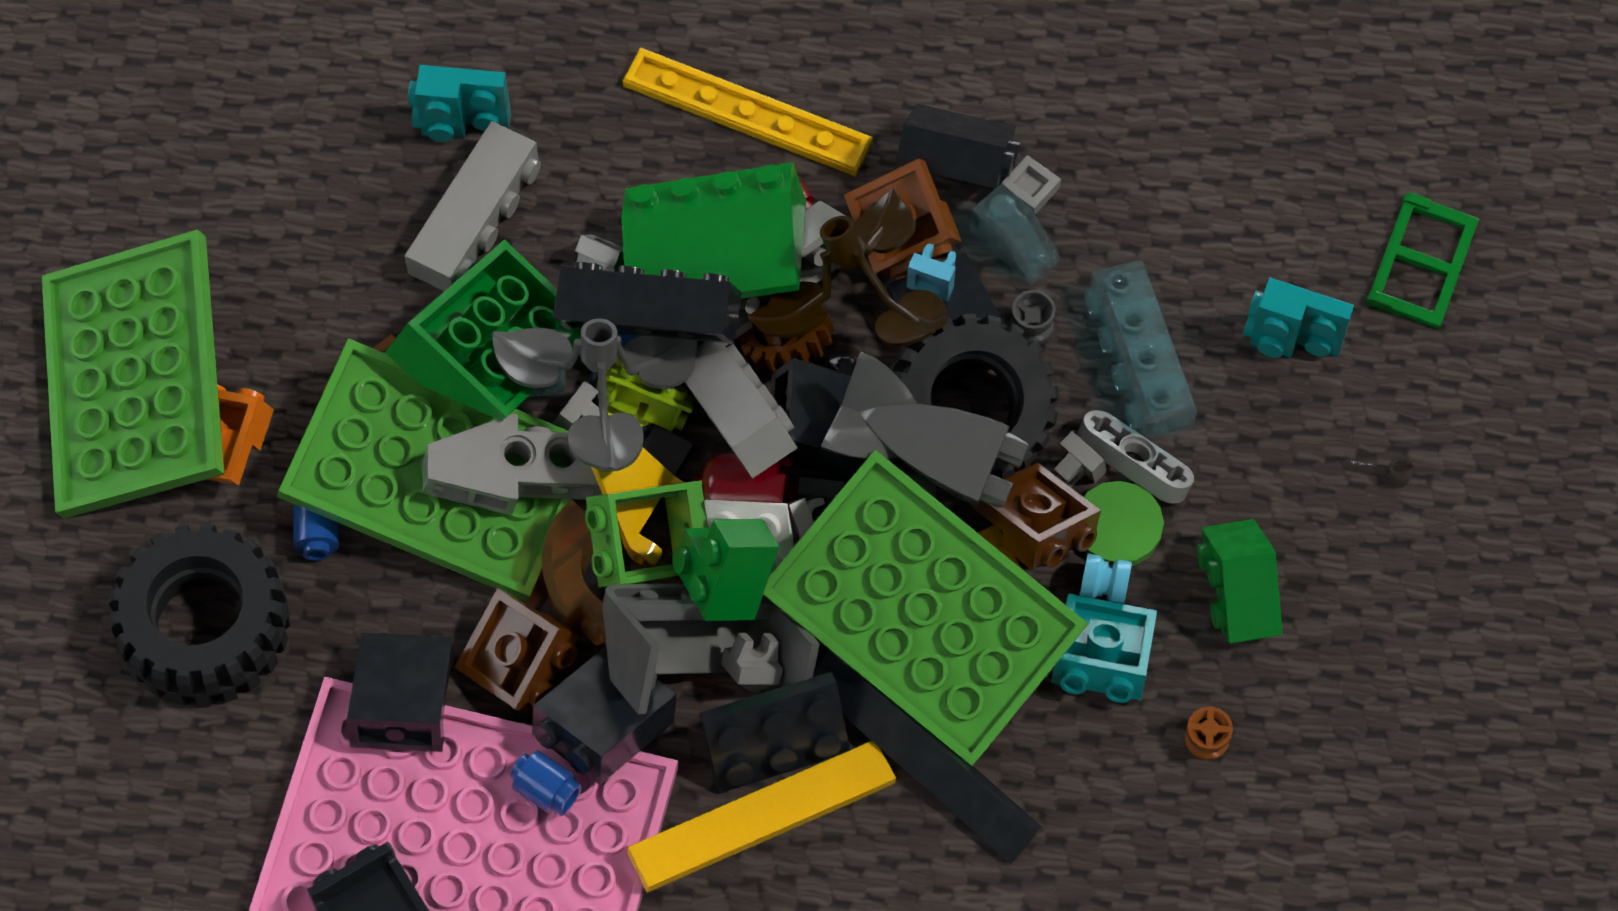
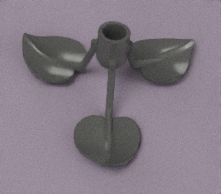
(603, 441)

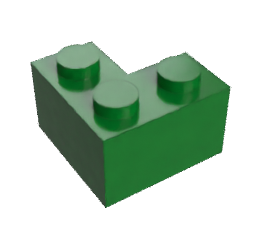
(726, 567)
(1245, 579)

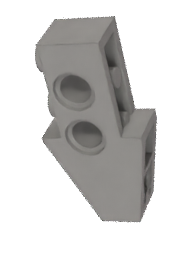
(476, 473)

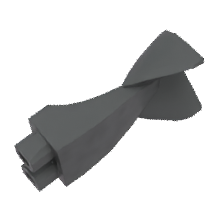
(937, 442)

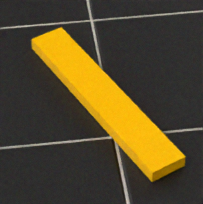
(748, 111)
(760, 816)

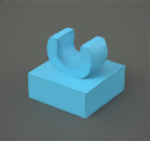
(932, 274)

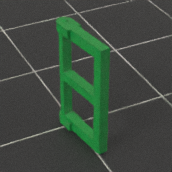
(1424, 206)

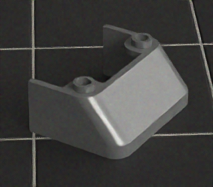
(663, 632)

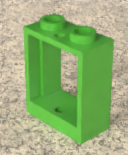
(684, 510)

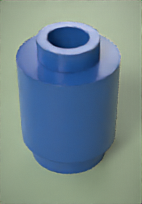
(314, 535)
(545, 783)

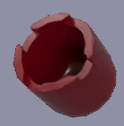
(729, 481)

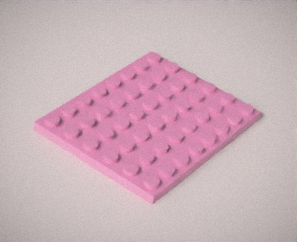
(458, 819)

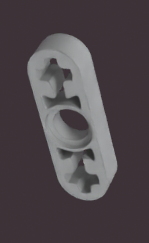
(1154, 481)

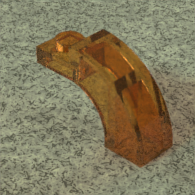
(564, 565)

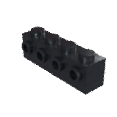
(649, 303)

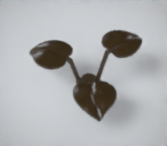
(882, 230)

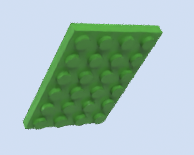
(131, 375)
(366, 472)
(923, 607)

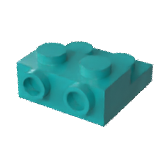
(452, 97)
(1299, 316)
(1110, 651)

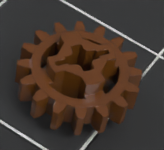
(775, 352)

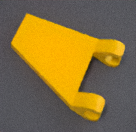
(632, 516)

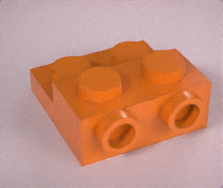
(243, 428)

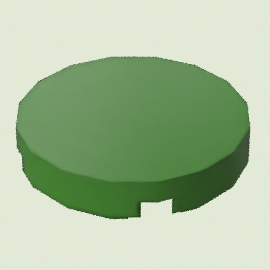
(1127, 524)

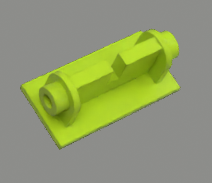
(664, 403)

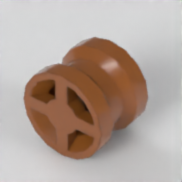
(1210, 723)

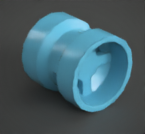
(1105, 579)

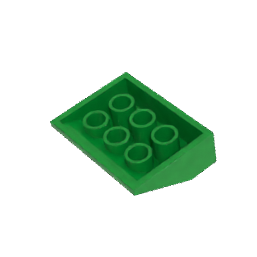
(720, 224)
(452, 340)

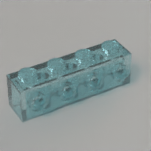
(1141, 350)

